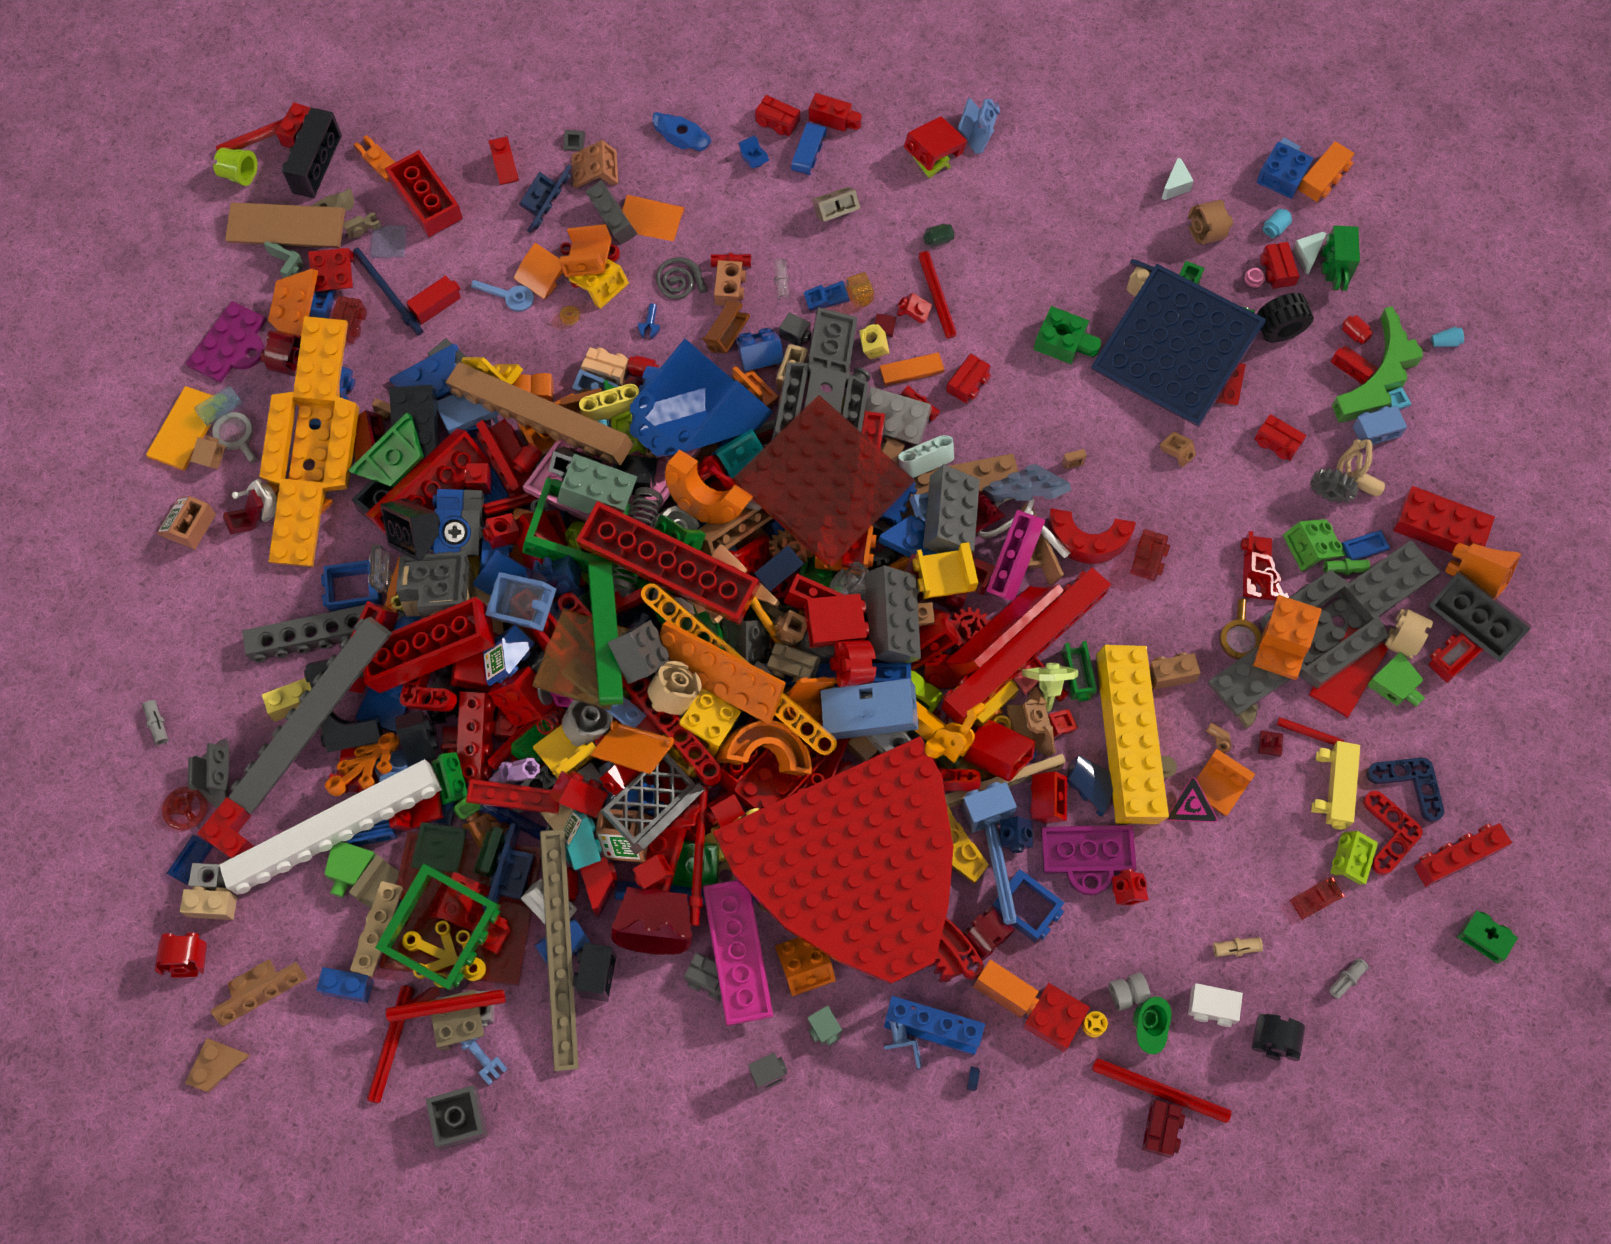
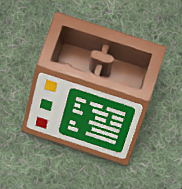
(187, 521)
(613, 844)

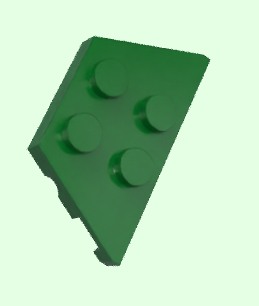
(392, 454)

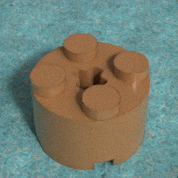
(1209, 222)

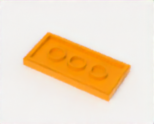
(180, 431)

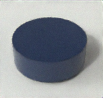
(973, 1078)

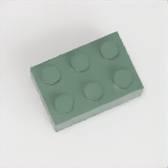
(593, 482)

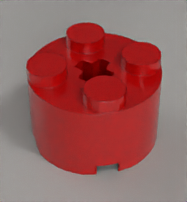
(853, 663)
(181, 955)

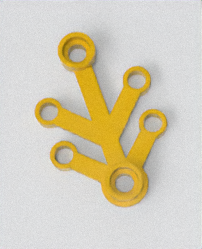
(447, 957)

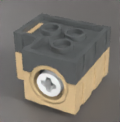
(434, 582)

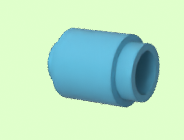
(1277, 223)

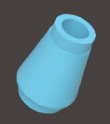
(1448, 338)

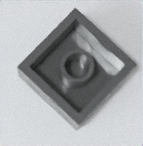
(639, 651)
(456, 1117)

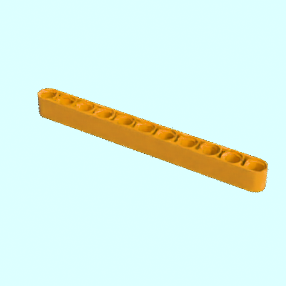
(699, 627)

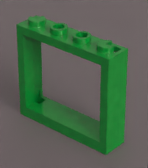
(543, 548)
(405, 909)

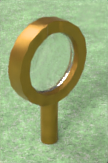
(1240, 635)

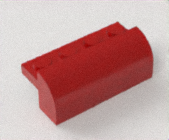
(501, 447)

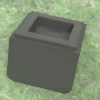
(574, 140)

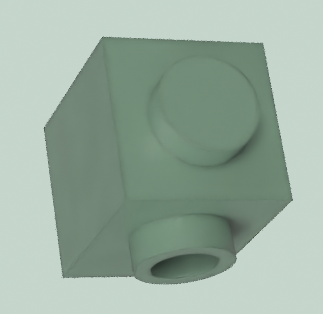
(824, 1027)

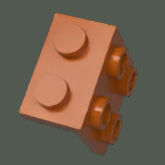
(756, 386)

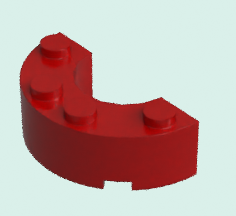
(1090, 547)

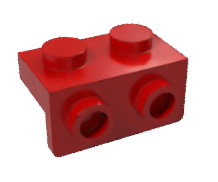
(939, 673)

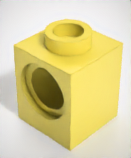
(879, 346)

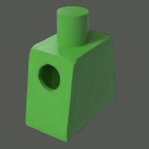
(1398, 681)
(346, 866)

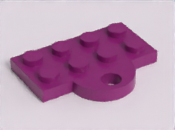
(229, 343)
(1088, 853)

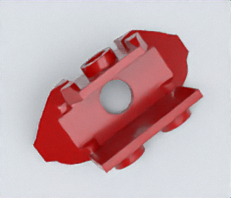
(713, 466)

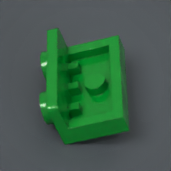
(450, 777)

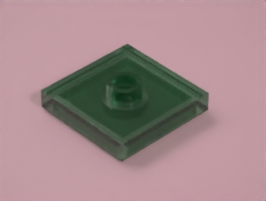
(439, 847)

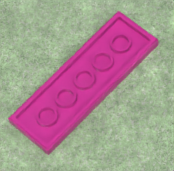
(737, 953)

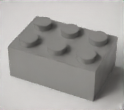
(904, 416)

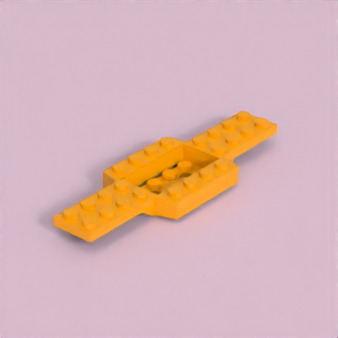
(329, 446)

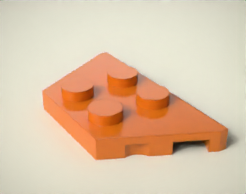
(292, 301)

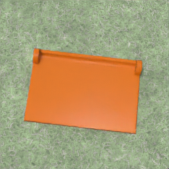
(653, 217)
(632, 747)

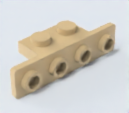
(376, 923)

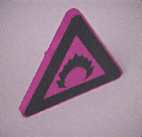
(1192, 805)

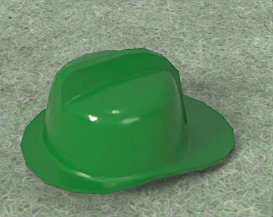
(1152, 1024)

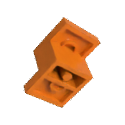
(1287, 637)

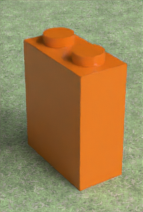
(1006, 989)

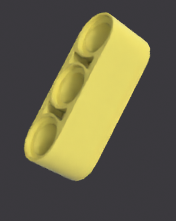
(609, 402)

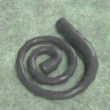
(674, 279)

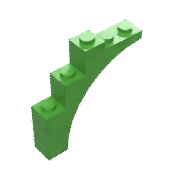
(1398, 356)

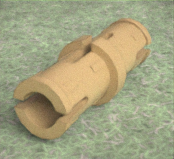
(1237, 947)

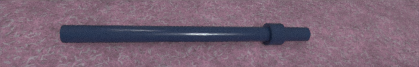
(407, 316)

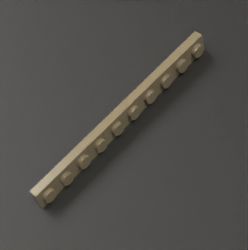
(559, 950)

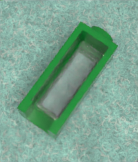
(1084, 685)

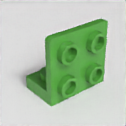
(1313, 542)

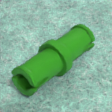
(1346, 566)

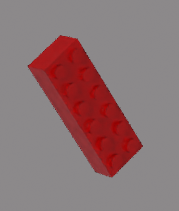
(431, 645)

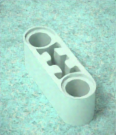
(927, 456)

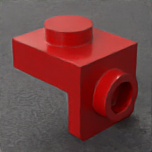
(914, 307)

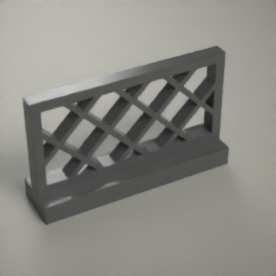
(662, 819)

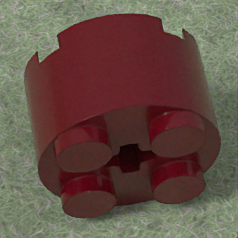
(281, 352)
(988, 932)

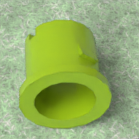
(236, 165)

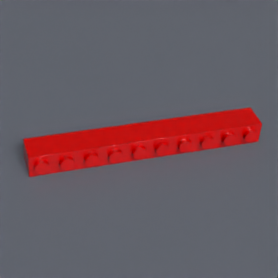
(1026, 645)

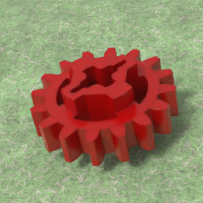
(963, 627)

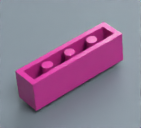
(1015, 555)

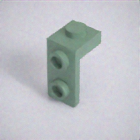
(293, 259)

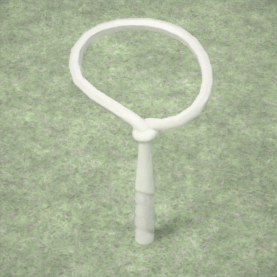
(1045, 532)

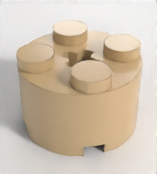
(1408, 634)
(673, 688)

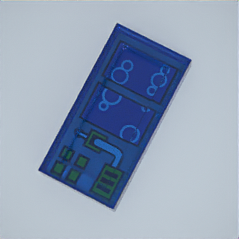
(193, 852)

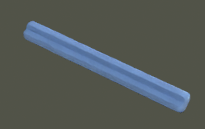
(1000, 874)

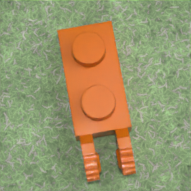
(375, 157)

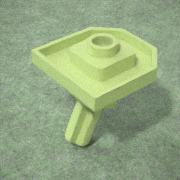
(1051, 680)

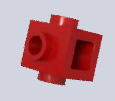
(1129, 888)

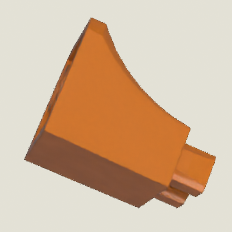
(1485, 566)

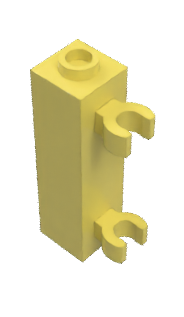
(1342, 784)

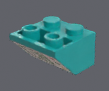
(580, 842)

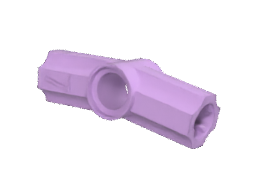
(516, 771)

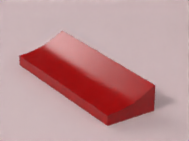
(439, 470)
(1002, 629)

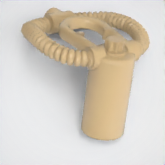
(1365, 481)

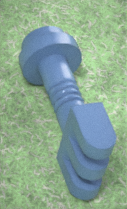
(489, 1066)

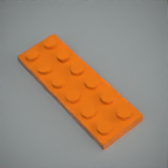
(724, 673)

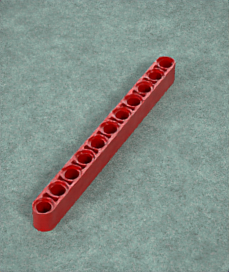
(672, 730)

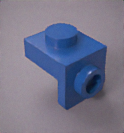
(752, 152)

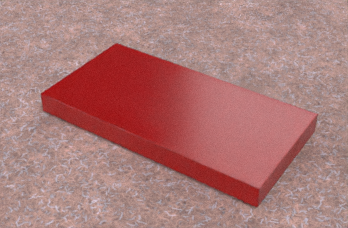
(1347, 687)

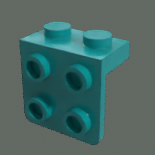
(739, 452)

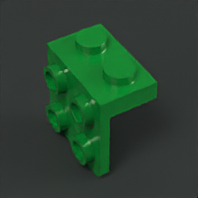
(688, 536)

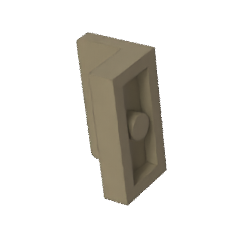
(368, 883)

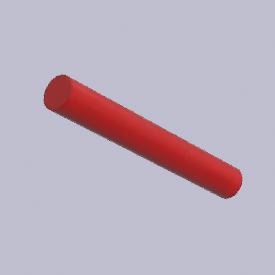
(1307, 731)

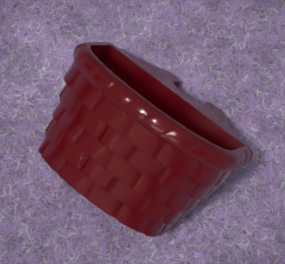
(653, 922)

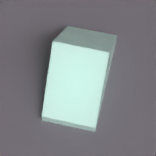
(1178, 182)
(1307, 250)

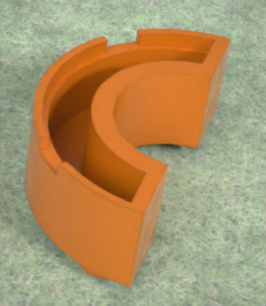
(697, 498)
(775, 736)

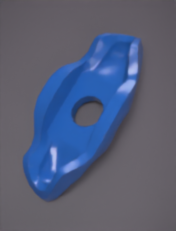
(693, 138)

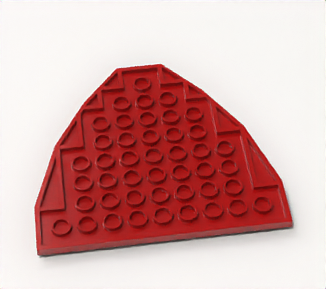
(855, 862)

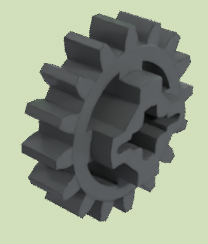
(1334, 485)

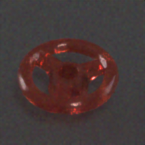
(177, 802)

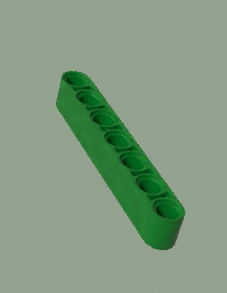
(604, 630)

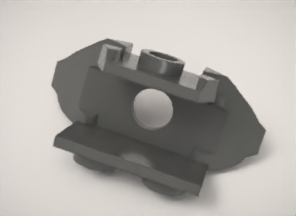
(211, 772)

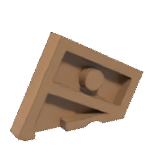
(214, 1064)

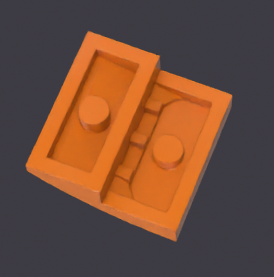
(539, 271)

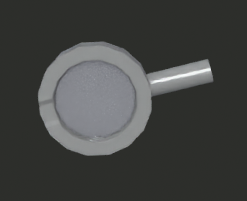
(235, 432)

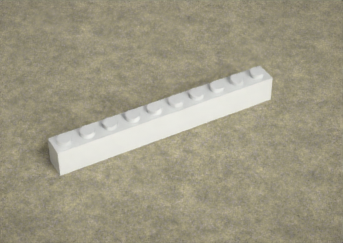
(330, 827)

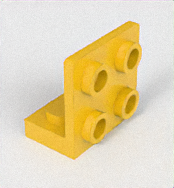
(603, 286)
(504, 372)
(710, 719)
(561, 754)

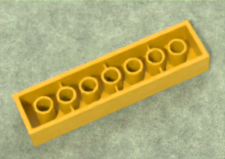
(1131, 735)

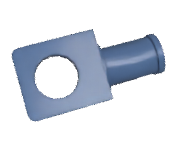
(900, 1040)

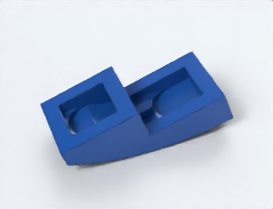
(826, 296)

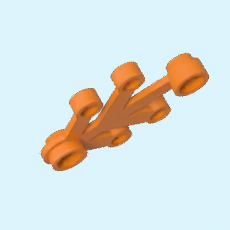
(364, 762)

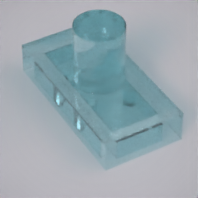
(218, 405)

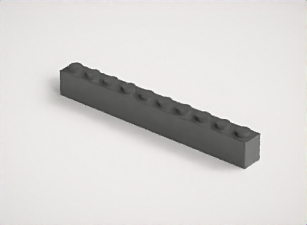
(310, 714)

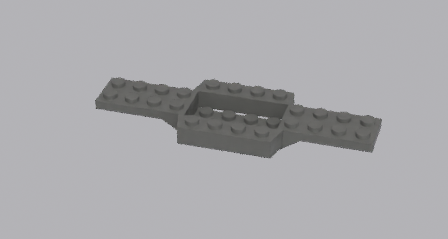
(828, 365)
(1359, 605)

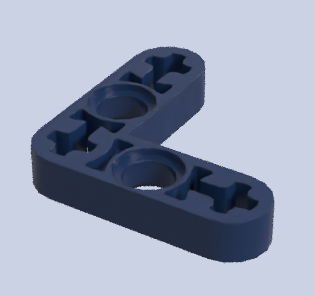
(1419, 779)

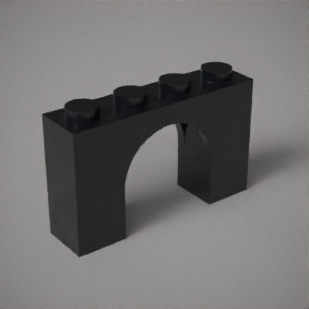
(341, 733)

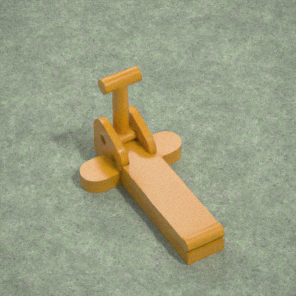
(949, 739)

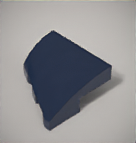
(1091, 782)

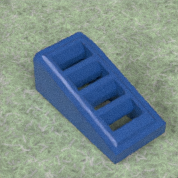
(322, 312)

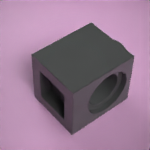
(795, 330)

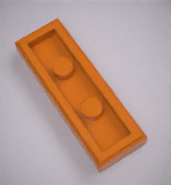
(911, 369)

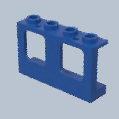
(935, 1025)

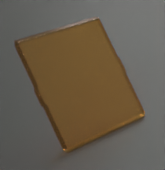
(570, 660)

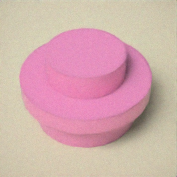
(1254, 278)

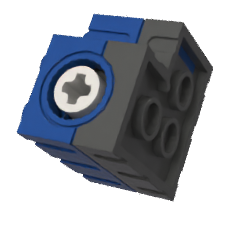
(459, 521)

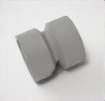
(1132, 990)

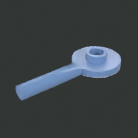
(517, 298)

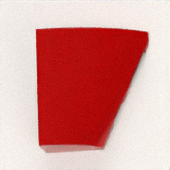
(1261, 570)
(628, 602)

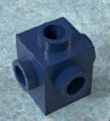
(1016, 834)

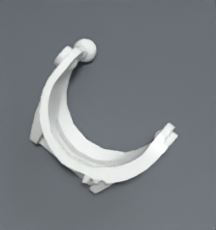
(268, 497)

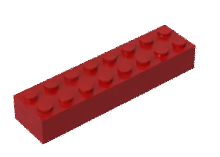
(668, 562)

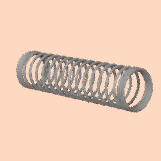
(637, 497)

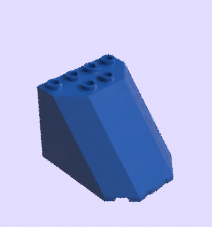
(692, 405)

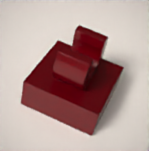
(1270, 743)

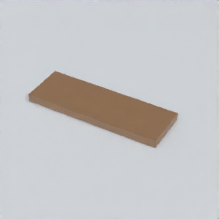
(285, 225)

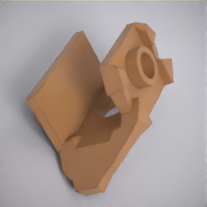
(1033, 721)

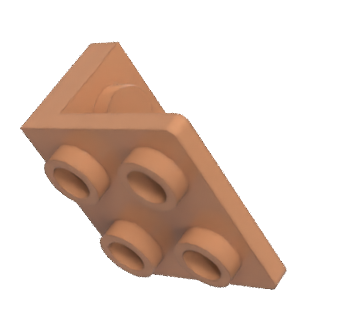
(595, 162)

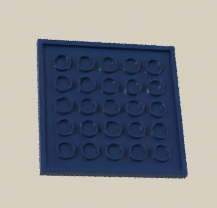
(1178, 344)

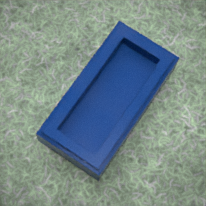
(1365, 546)

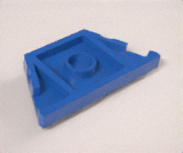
(430, 371)
(906, 537)

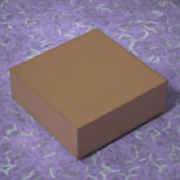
(1074, 459)

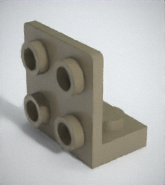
(457, 1025)

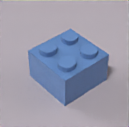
(987, 806)

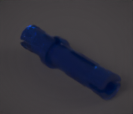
(509, 816)

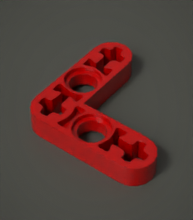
(415, 697)
(1400, 835)

